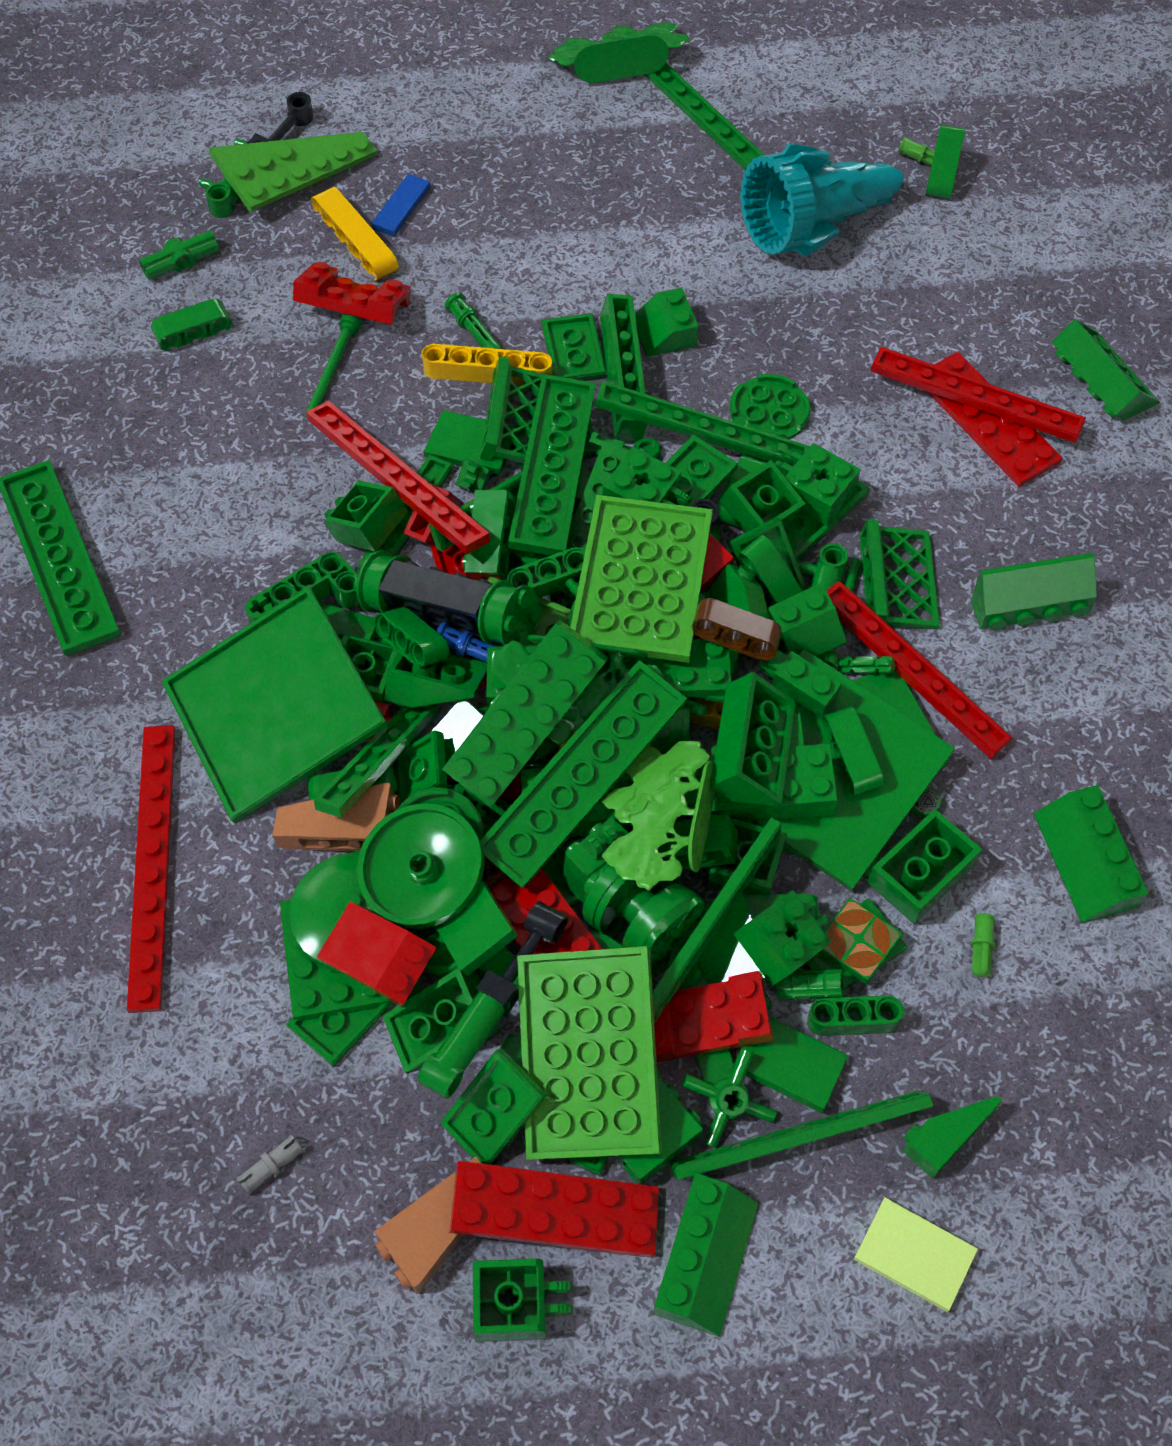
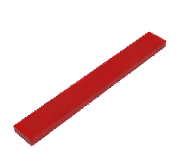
(978, 394)
(918, 672)

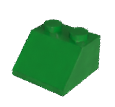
(666, 323)
(808, 622)

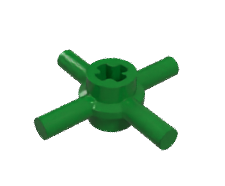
(723, 1109)

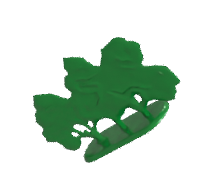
(620, 53)
(512, 656)

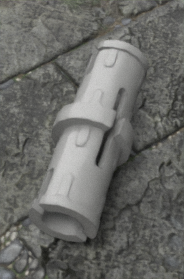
(270, 1164)

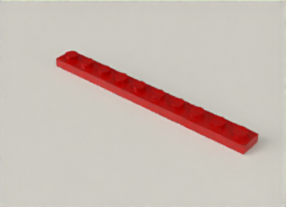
(395, 473)
(151, 871)

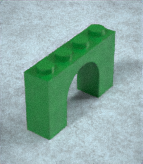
(678, 1133)

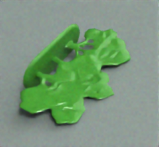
(652, 808)

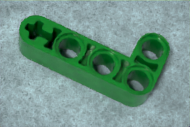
(319, 576)

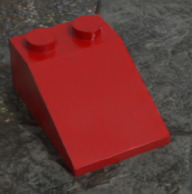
(376, 953)

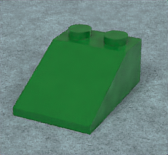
(433, 684)
(429, 1017)

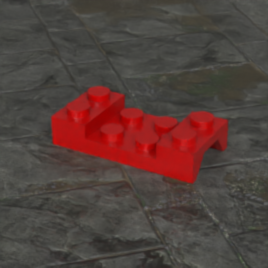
(323, 289)
(714, 1018)

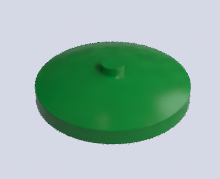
(420, 866)
(322, 900)

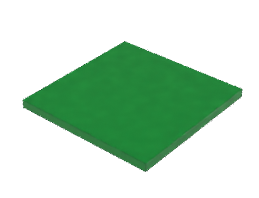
(273, 704)
(864, 823)

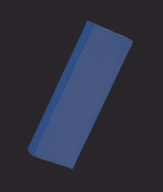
(401, 205)

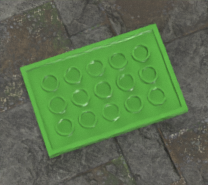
(642, 576)
(591, 1053)

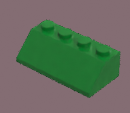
(1103, 371)
(1035, 591)
(753, 742)
(1091, 854)
(706, 1256)

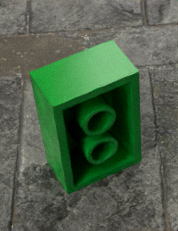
(924, 866)

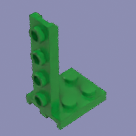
(609, 455)

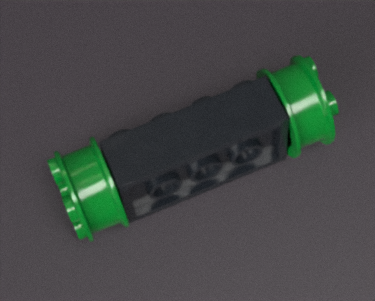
(485, 609)

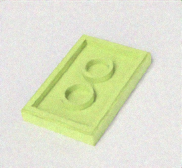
(916, 1254)

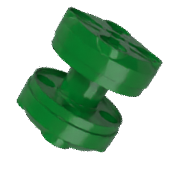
(650, 916)

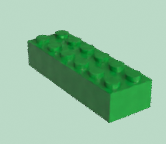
(525, 713)

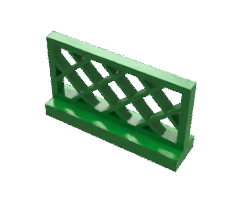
(497, 407)
(875, 575)

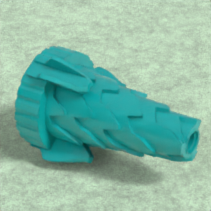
(799, 193)

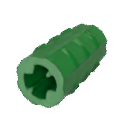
(812, 985)

